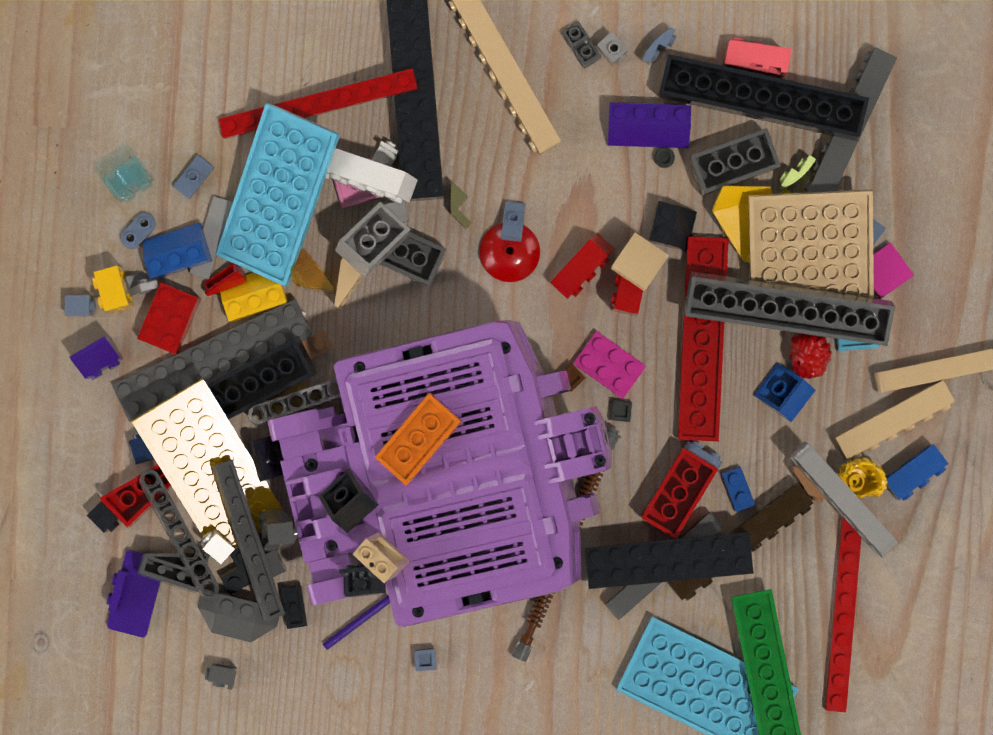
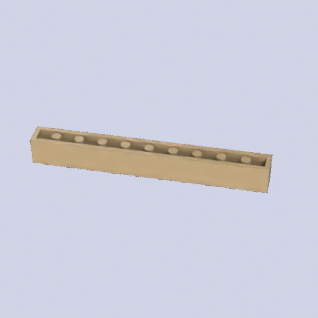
(507, 74)

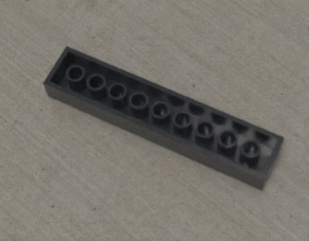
(763, 97)
(416, 109)

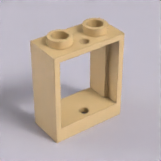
(386, 558)

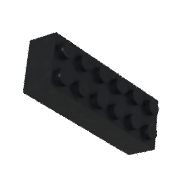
(263, 378)

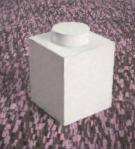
(217, 546)

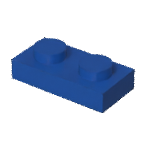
(738, 489)

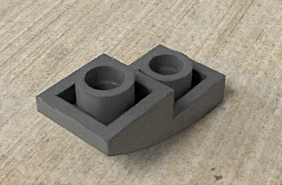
(581, 45)

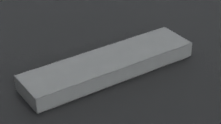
(213, 232)

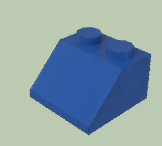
(784, 392)

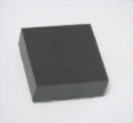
(621, 410)

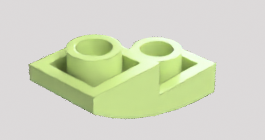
(792, 176)

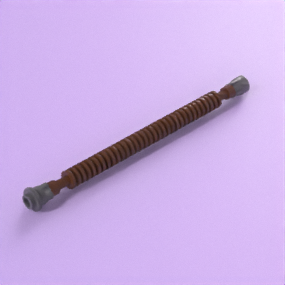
(524, 646)

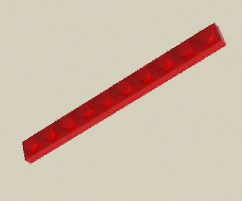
(325, 101)
(843, 618)

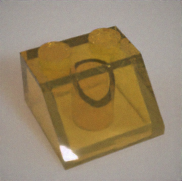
(311, 277)

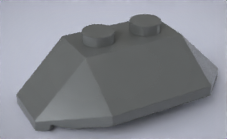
(234, 616)

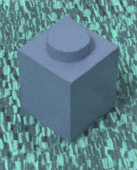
(79, 305)

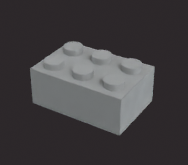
(372, 239)

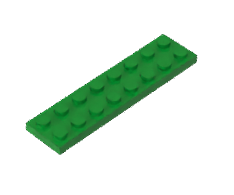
(765, 663)

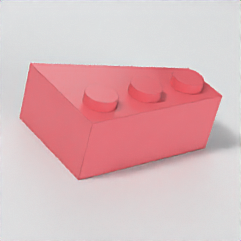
(757, 57)

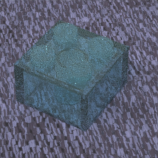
(128, 179)

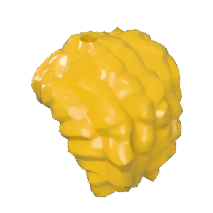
(867, 477)

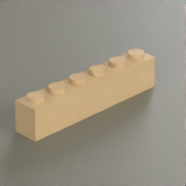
(894, 419)

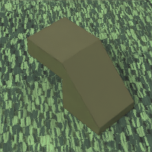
(458, 197)

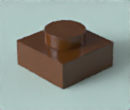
(575, 376)

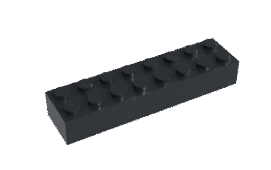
(669, 560)

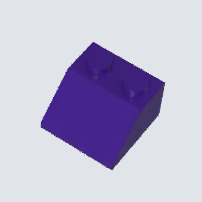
(96, 358)

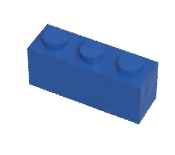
(916, 472)

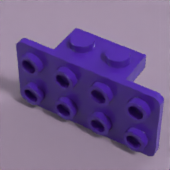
(131, 598)

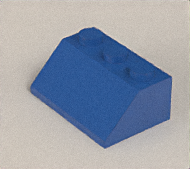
(176, 251)

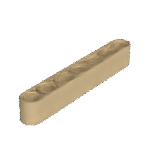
(934, 371)

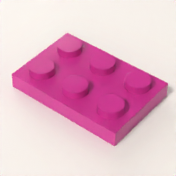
(609, 365)

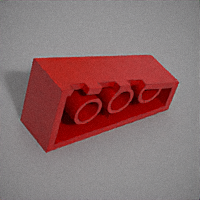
(129, 500)

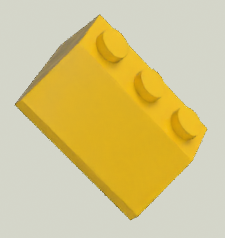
(252, 297)

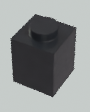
(103, 518)

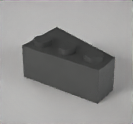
(169, 569)

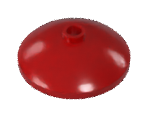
(509, 267)

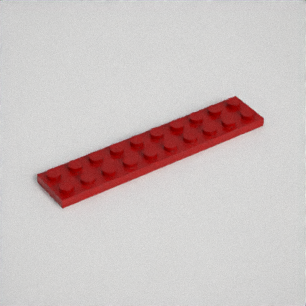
(702, 350)

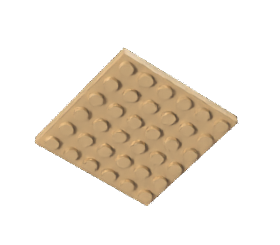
(813, 240)

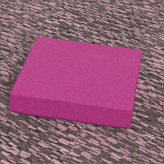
(889, 270)

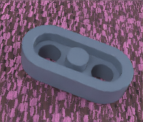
(140, 233)
(696, 448)

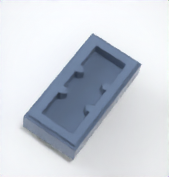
(193, 177)
(513, 221)

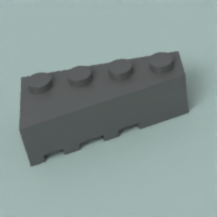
(276, 530)

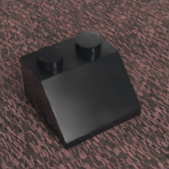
(672, 225)
(348, 500)

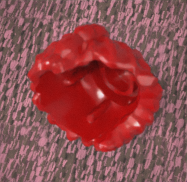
(809, 355)

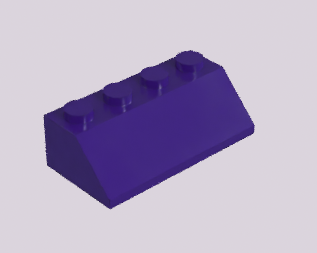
(649, 125)

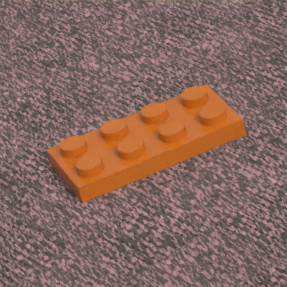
(418, 439)

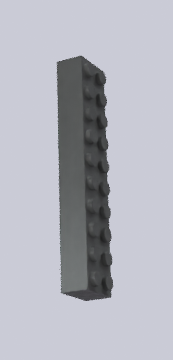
(789, 308)

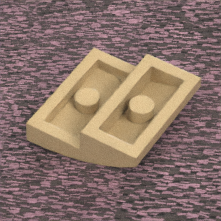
(639, 261)

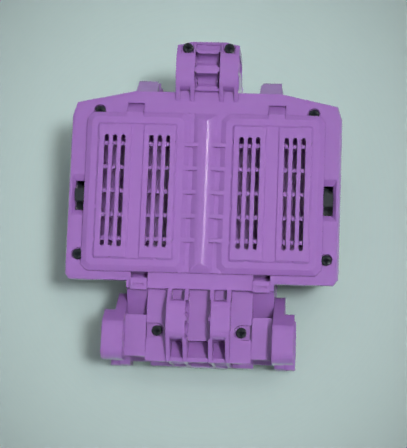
(489, 509)

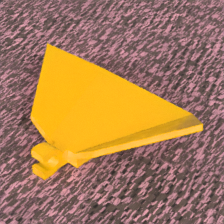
(733, 214)

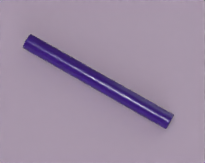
(357, 622)

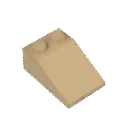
(347, 283)

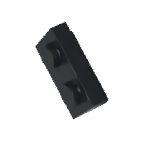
(361, 581)

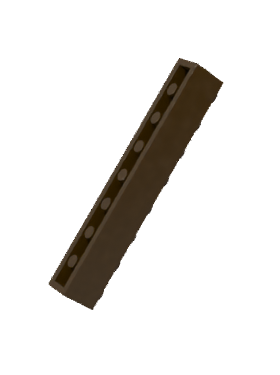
(761, 526)

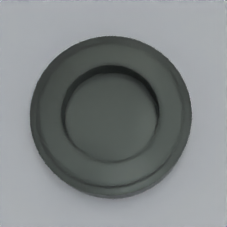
(664, 157)

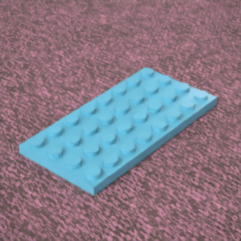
(277, 194)
(690, 682)

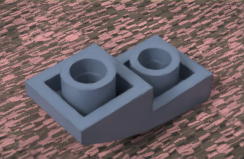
(664, 40)

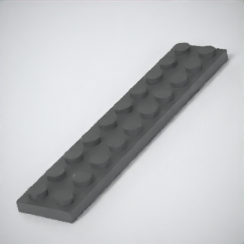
(211, 358)

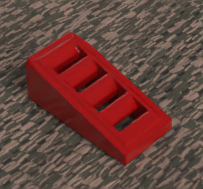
(225, 279)

